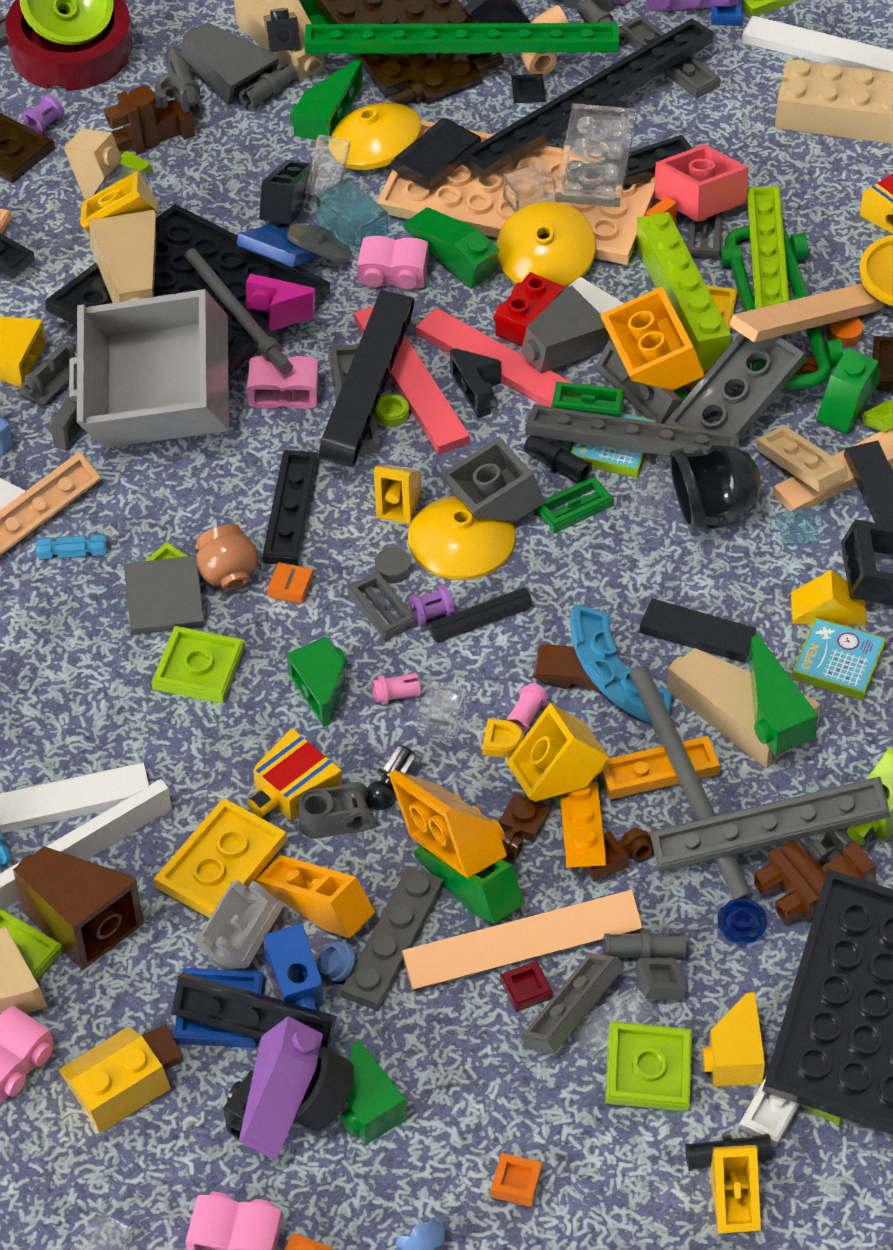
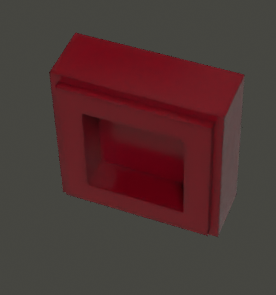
(526, 986)

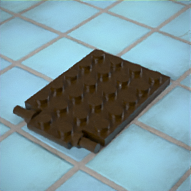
(423, 74)

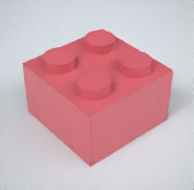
(701, 182)

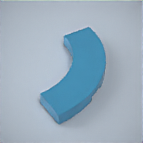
(599, 659)

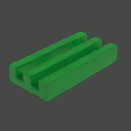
(587, 398)
(577, 508)

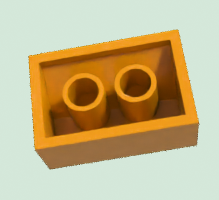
(653, 341)
(448, 825)

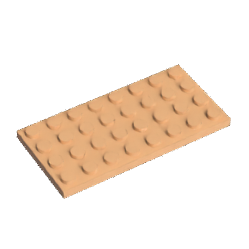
(482, 203)

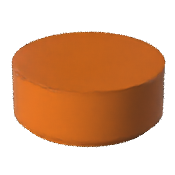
(846, 330)

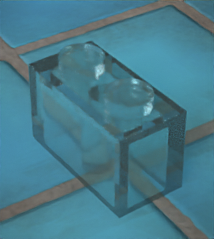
(351, 214)

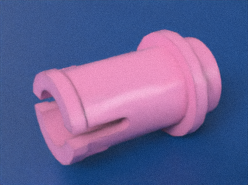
(395, 687)
(530, 701)

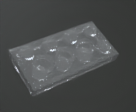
(595, 155)

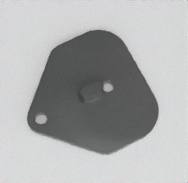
(319, 241)

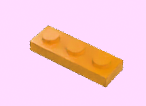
(653, 770)
(582, 827)

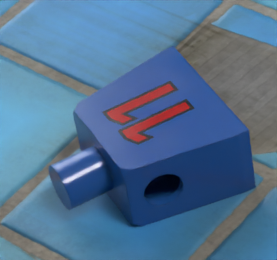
(293, 967)

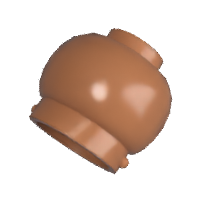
(226, 557)

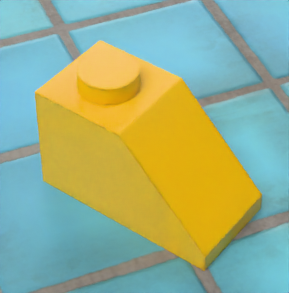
(396, 492)
(736, 1047)

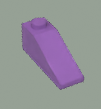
(278, 1084)

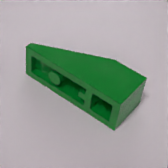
(327, 102)
(455, 245)
(780, 708)
(488, 894)

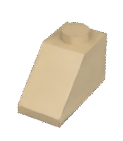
(92, 158)

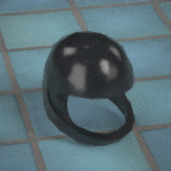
(714, 485)

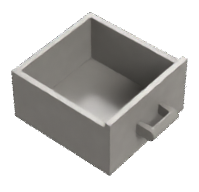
(151, 369)

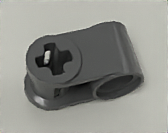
(333, 811)

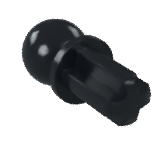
(381, 793)

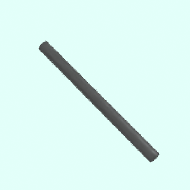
(686, 773)

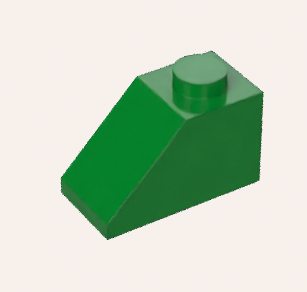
(848, 391)
(319, 676)
(374, 1100)

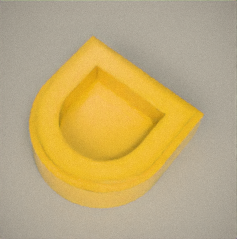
(501, 738)

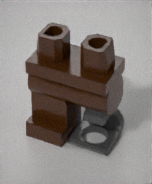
(148, 115)
(801, 877)

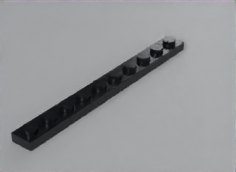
(598, 90)

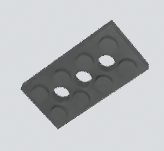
(731, 370)

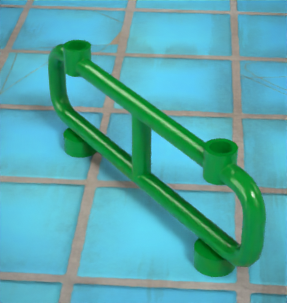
(796, 248)

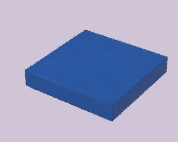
(274, 244)
(195, 1033)

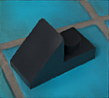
(475, 377)

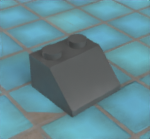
(495, 483)

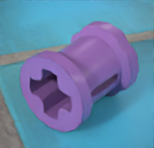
(47, 101)
(431, 605)

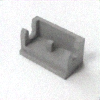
(239, 925)

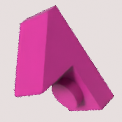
(284, 300)

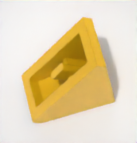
(827, 599)
(736, 1188)

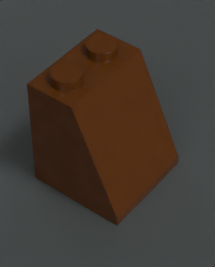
(78, 903)

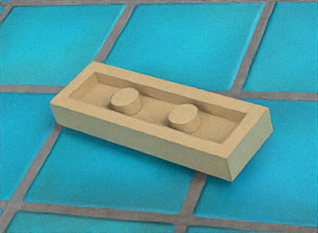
(802, 458)

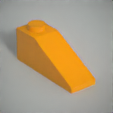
(319, 894)

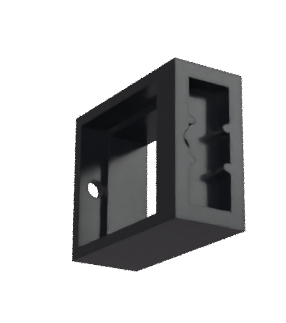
(859, 561)

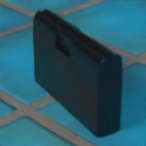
(435, 153)

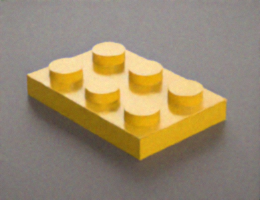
(222, 849)

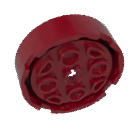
(69, 65)

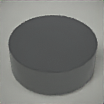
(393, 565)

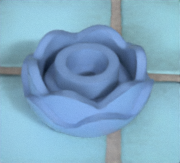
(423, 1237)

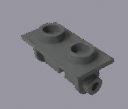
(49, 376)

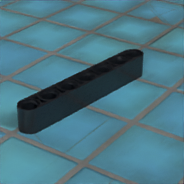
(366, 379)

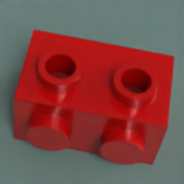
(523, 306)

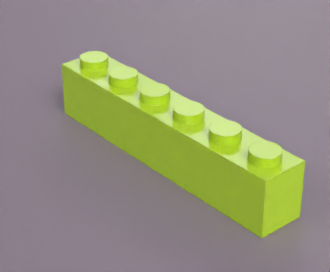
(677, 273)

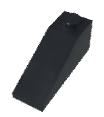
(284, 193)

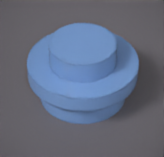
(336, 961)

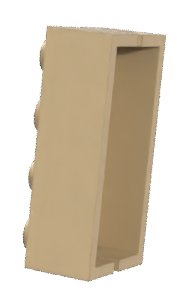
(836, 101)

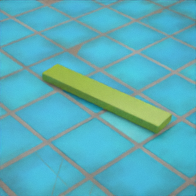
(767, 246)

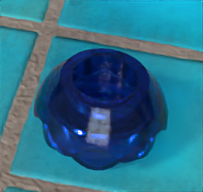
(746, 911)

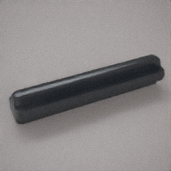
(480, 614)

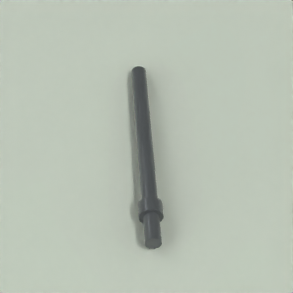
(267, 346)

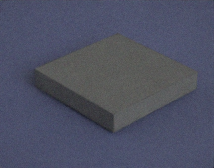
(163, 594)

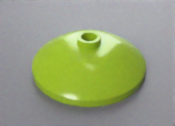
(82, 24)

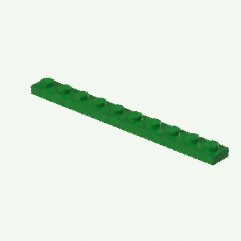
(461, 38)

